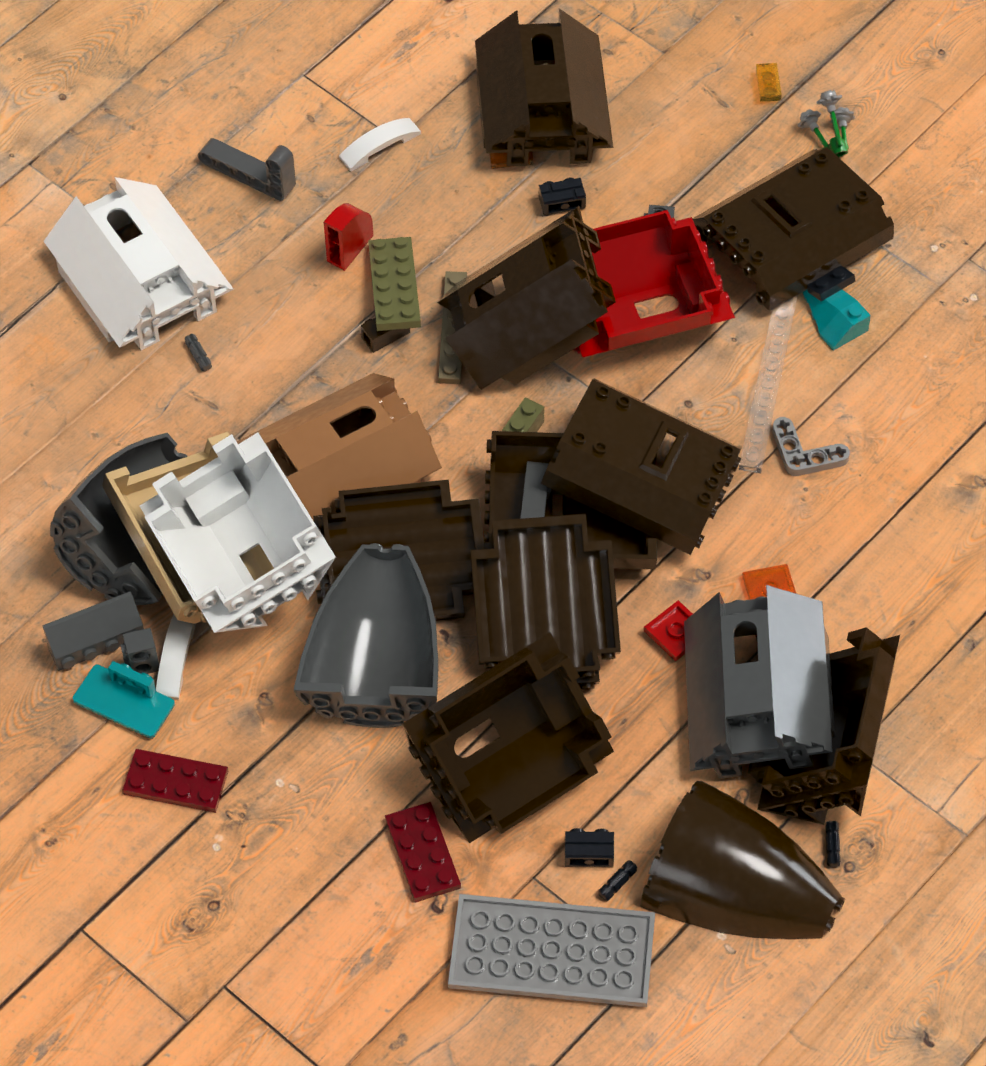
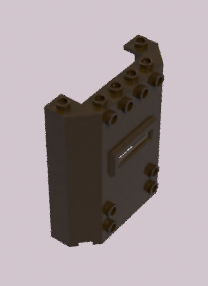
(836, 225)
(609, 466)
(507, 479)

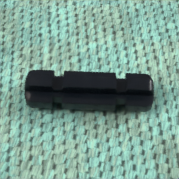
(832, 843)
(617, 880)

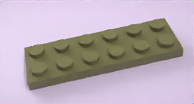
(394, 284)

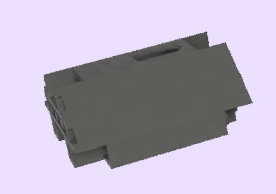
(764, 706)

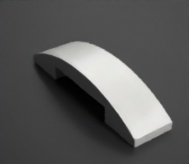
(377, 139)
(174, 658)

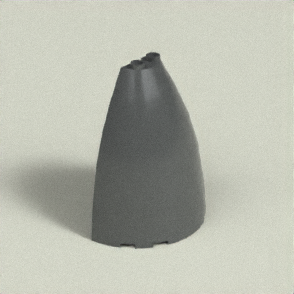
(92, 536)
(372, 643)

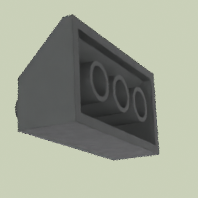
(92, 631)

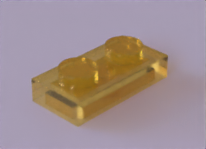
(768, 82)

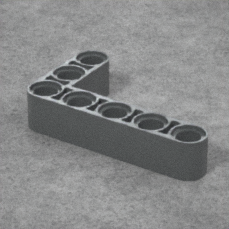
(271, 177)

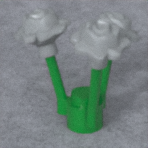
(841, 116)

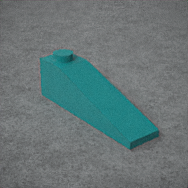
(838, 318)

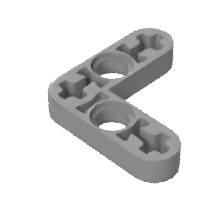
(798, 455)

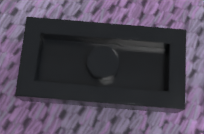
(831, 283)

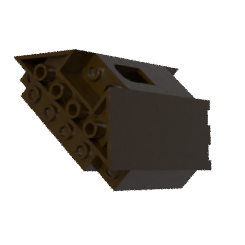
(542, 105)
(542, 313)
(542, 749)
(839, 777)

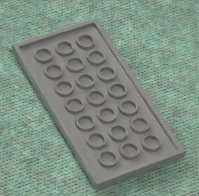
(552, 950)

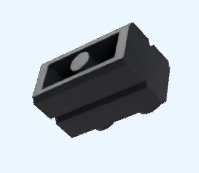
(562, 196)
(589, 848)

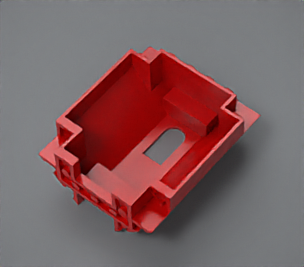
(653, 260)

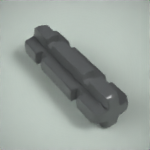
(198, 352)

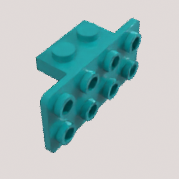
(124, 698)

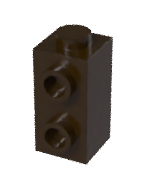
(378, 339)

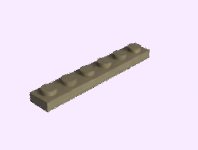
(449, 362)

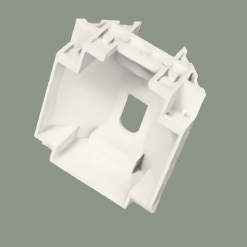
(136, 283)
(223, 514)

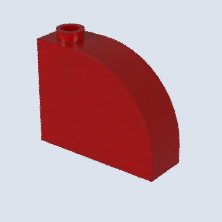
(346, 234)

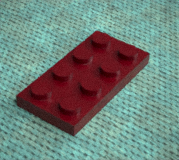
(175, 780)
(422, 852)

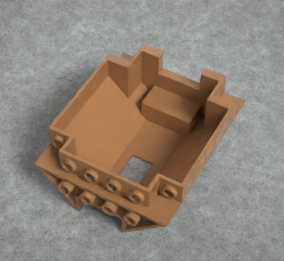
(383, 453)

